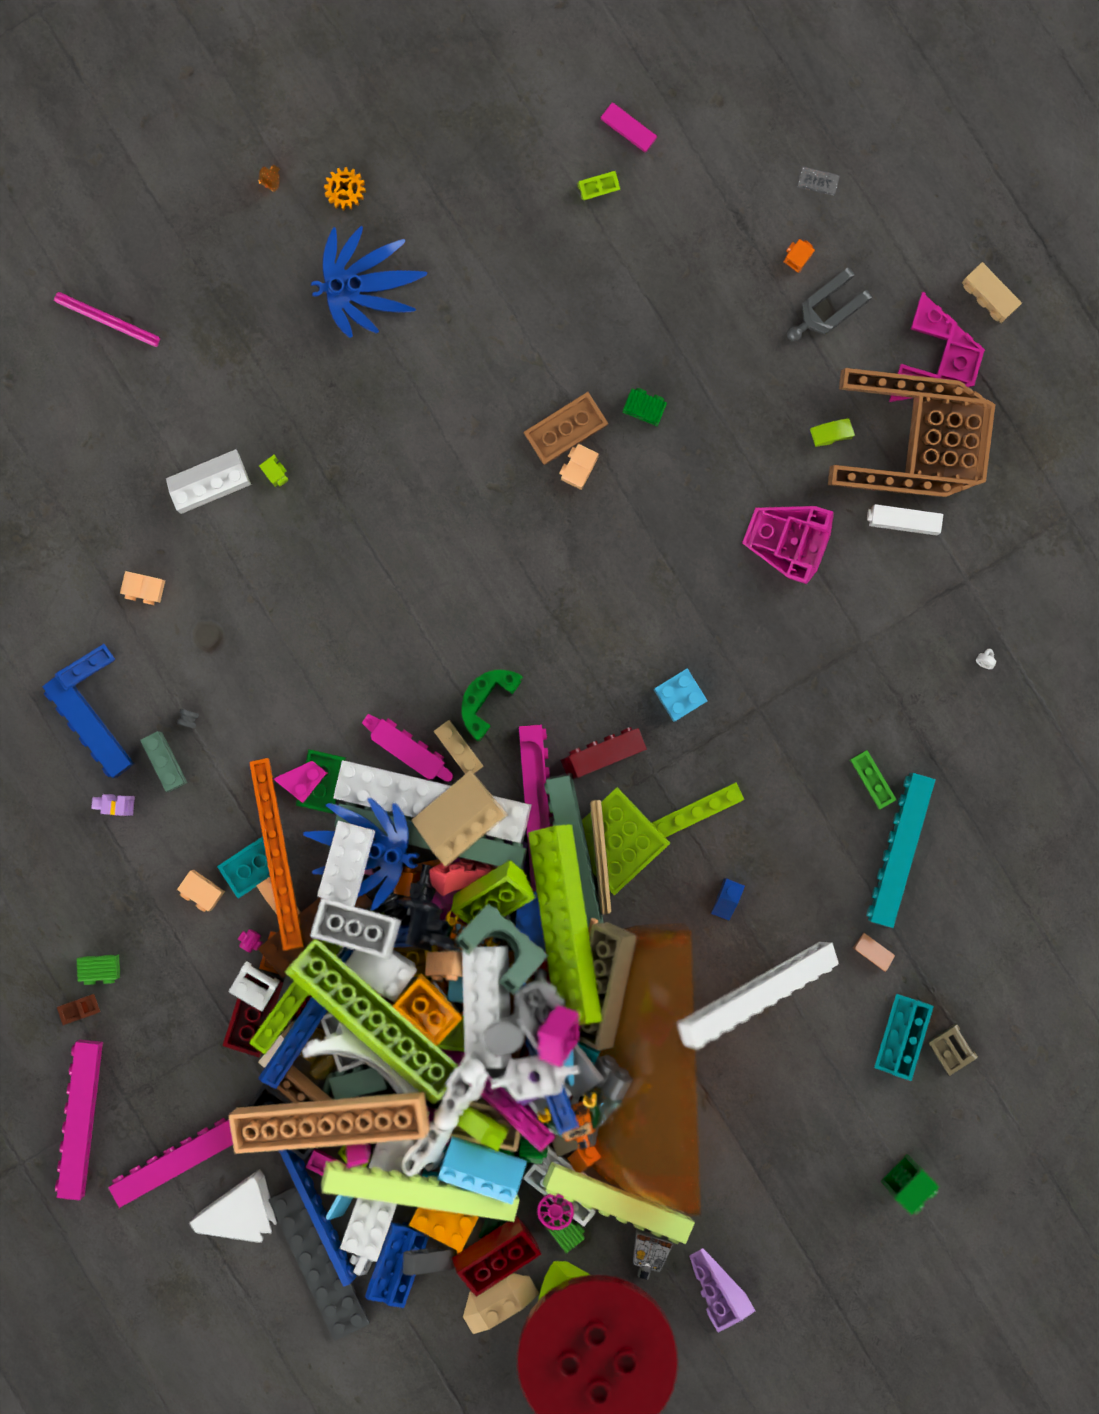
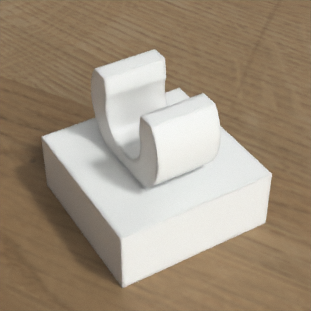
(362, 1264)

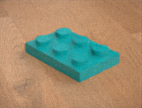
(246, 868)

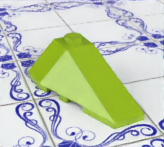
(558, 1273)

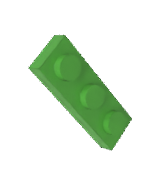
(873, 779)

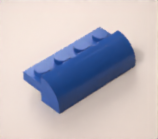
(388, 1281)

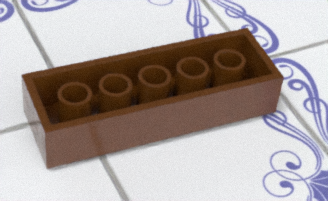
(273, 948)

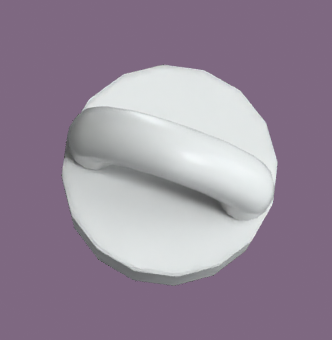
(986, 659)

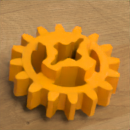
(339, 193)

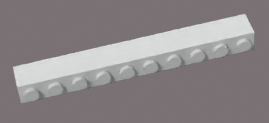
(757, 994)

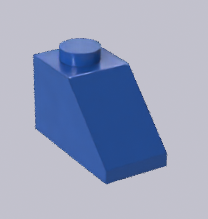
(727, 899)

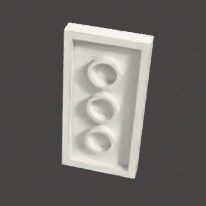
(346, 863)

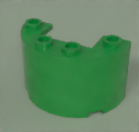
(478, 693)

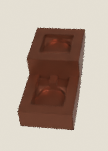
(78, 1009)

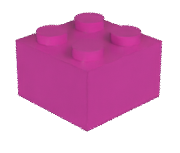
(558, 1035)

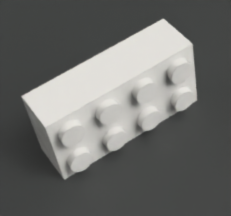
(355, 928)

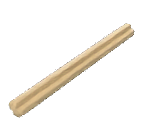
(600, 856)

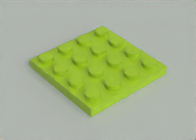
(629, 840)

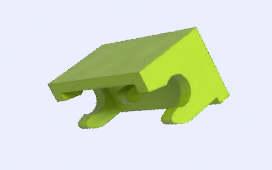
(598, 185)

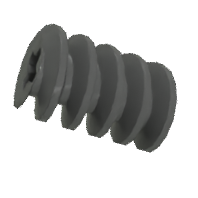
(394, 910)

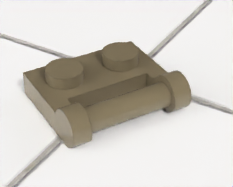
(948, 1054)

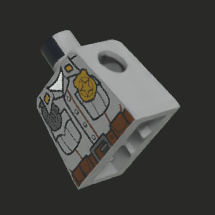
(650, 1252)

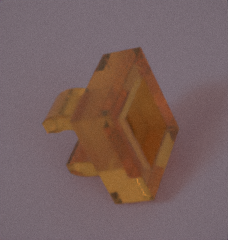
(270, 177)

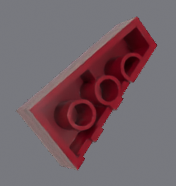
(603, 754)

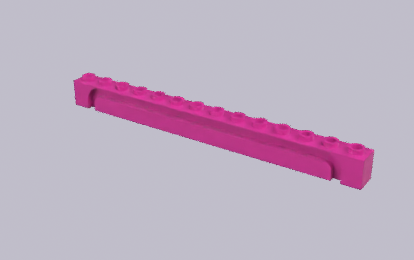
(534, 777)

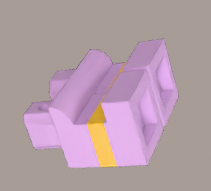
(114, 805)

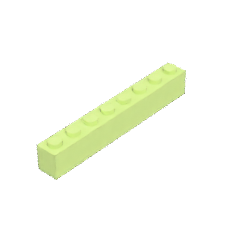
(617, 1202)

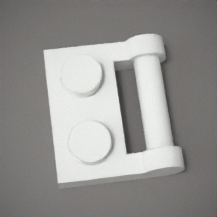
(250, 991)

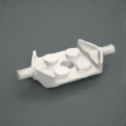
(518, 1082)

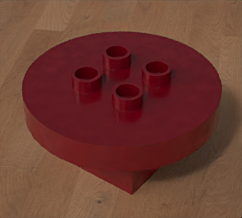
(597, 1350)

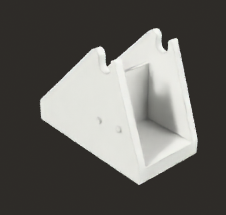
(239, 1213)

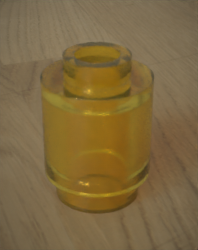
(323, 1066)

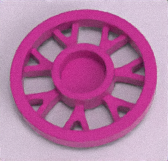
(555, 1212)

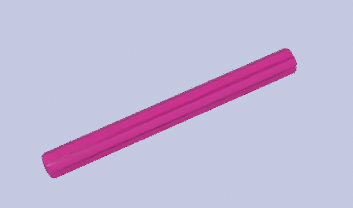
(107, 319)

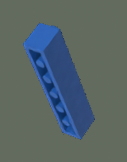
(89, 727)

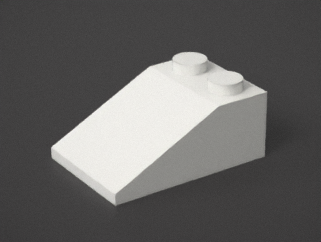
(383, 974)

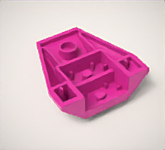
(790, 538)

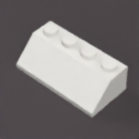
(207, 481)

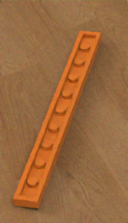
(276, 854)

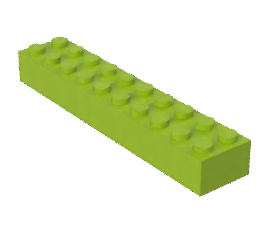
(564, 920)
(372, 1020)

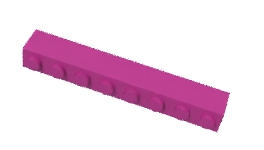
(79, 1119)
(172, 1162)

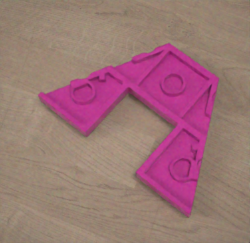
(961, 353)

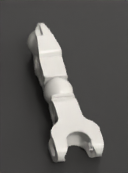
(447, 1116)

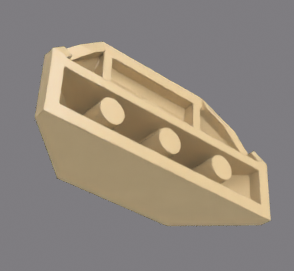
(499, 1302)

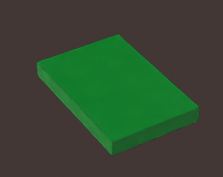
(326, 788)

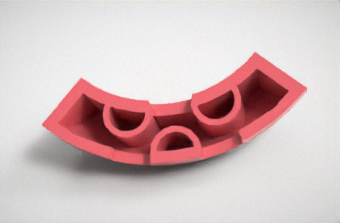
(458, 874)

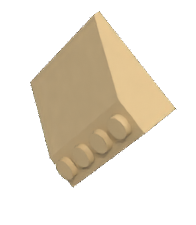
(458, 818)

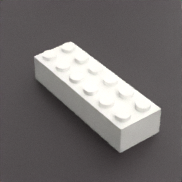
(484, 1000)

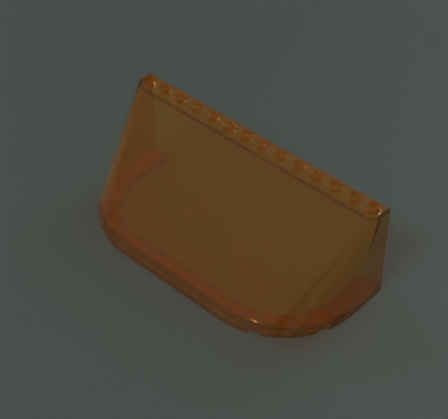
(653, 1133)

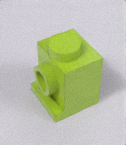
(274, 471)

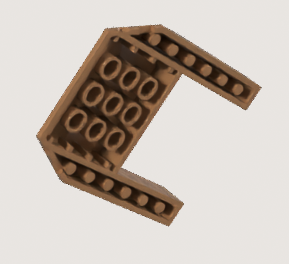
(946, 436)

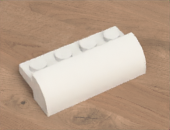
(536, 1173)

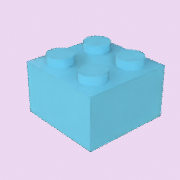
(680, 695)

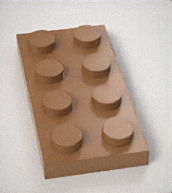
(565, 428)

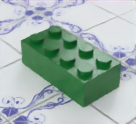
(910, 1185)

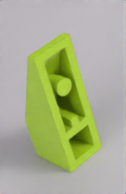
(483, 1128)

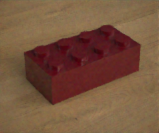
(248, 1019)
(496, 1256)

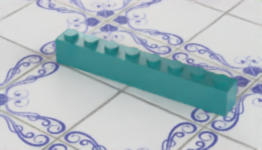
(901, 849)

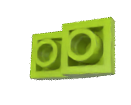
(832, 431)

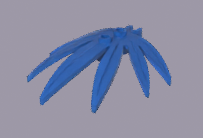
(345, 285)
(385, 851)

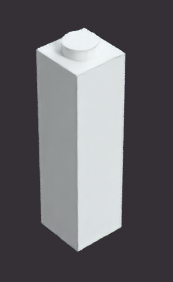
(905, 519)

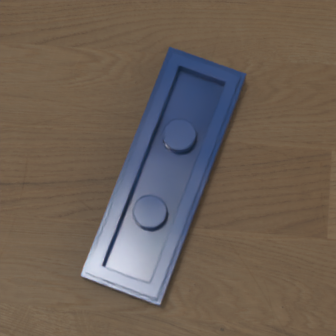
(84, 667)

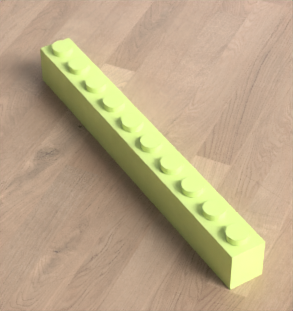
(412, 1191)

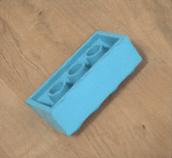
(481, 1170)

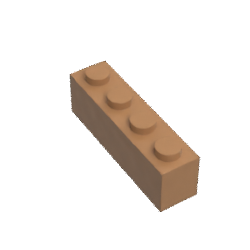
(300, 1088)

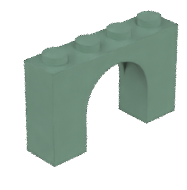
(492, 924)

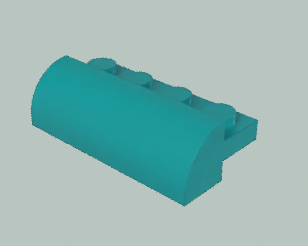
(904, 1037)

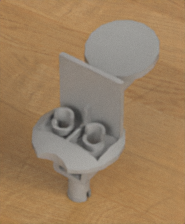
(532, 1006)

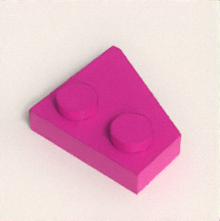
(302, 780)

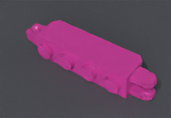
(406, 749)

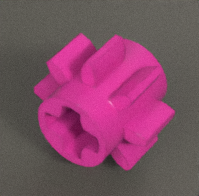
(250, 940)

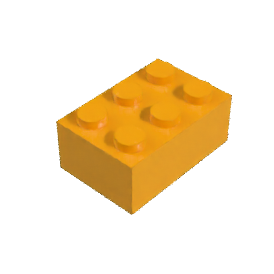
(444, 1226)

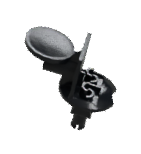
(425, 922)

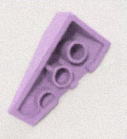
(725, 1299)

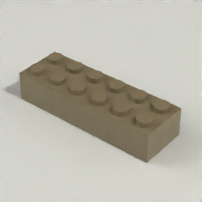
(612, 957)

